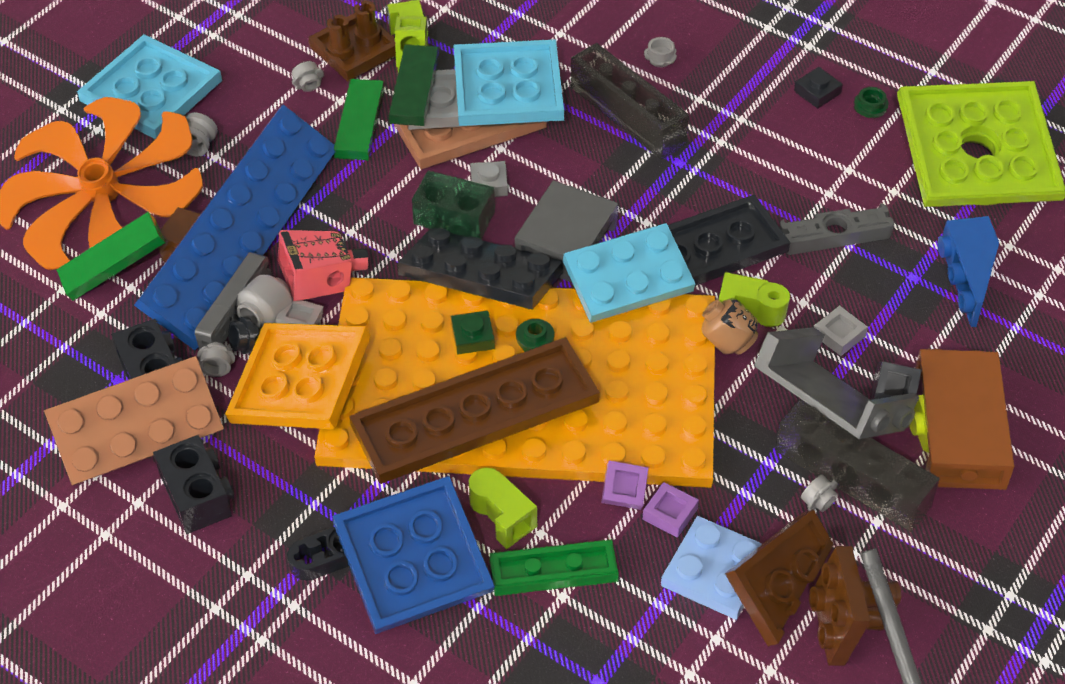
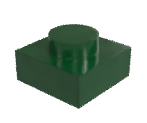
(472, 332)

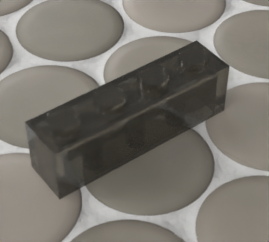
(629, 101)

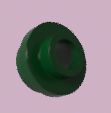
(871, 102)
(526, 330)

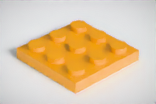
(298, 375)

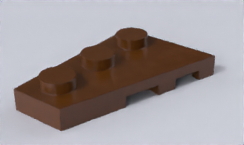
(778, 572)

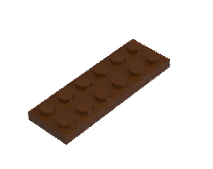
(473, 409)

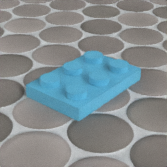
(628, 272)

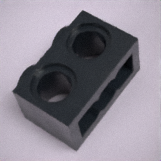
(144, 349)
(189, 475)

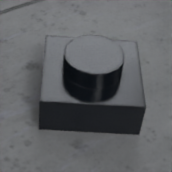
(818, 87)

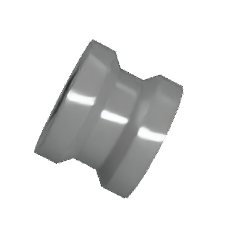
(202, 131)

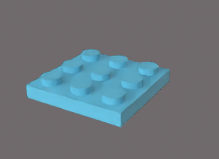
(155, 80)
(508, 82)

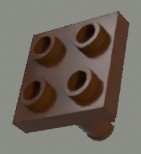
(354, 42)
(845, 606)

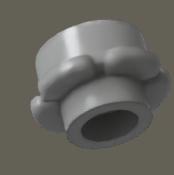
(660, 52)
(307, 76)
(215, 359)
(820, 493)

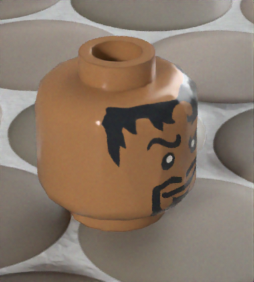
(729, 326)

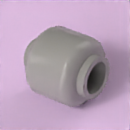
(263, 299)

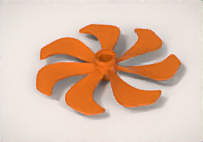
(95, 178)

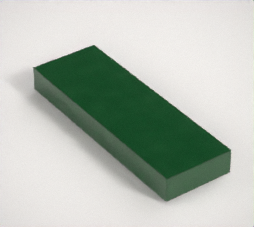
(414, 85)

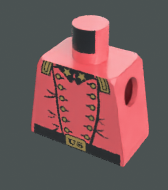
(317, 262)

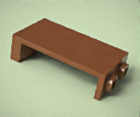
(966, 418)

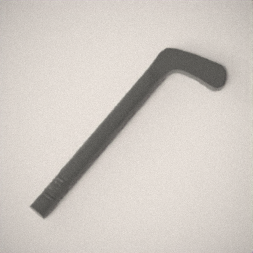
(890, 617)

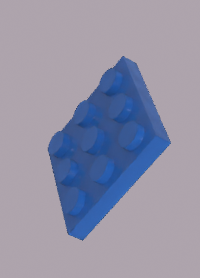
(412, 554)

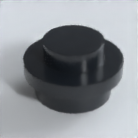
(243, 335)

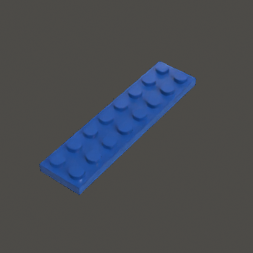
(237, 221)

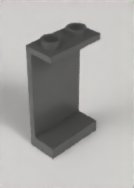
(789, 360)

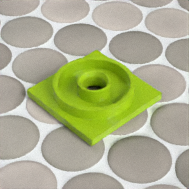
(996, 115)

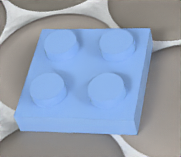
(701, 566)

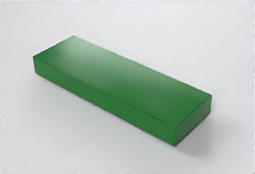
(359, 119)
(110, 256)
(553, 567)

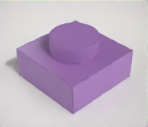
(624, 485)
(670, 509)

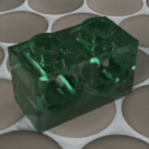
(453, 205)

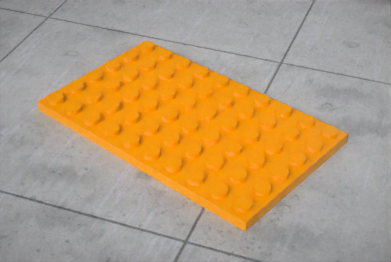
(645, 363)

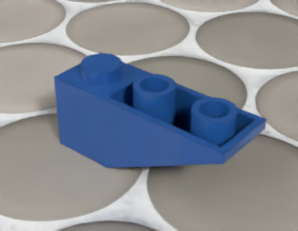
(970, 255)

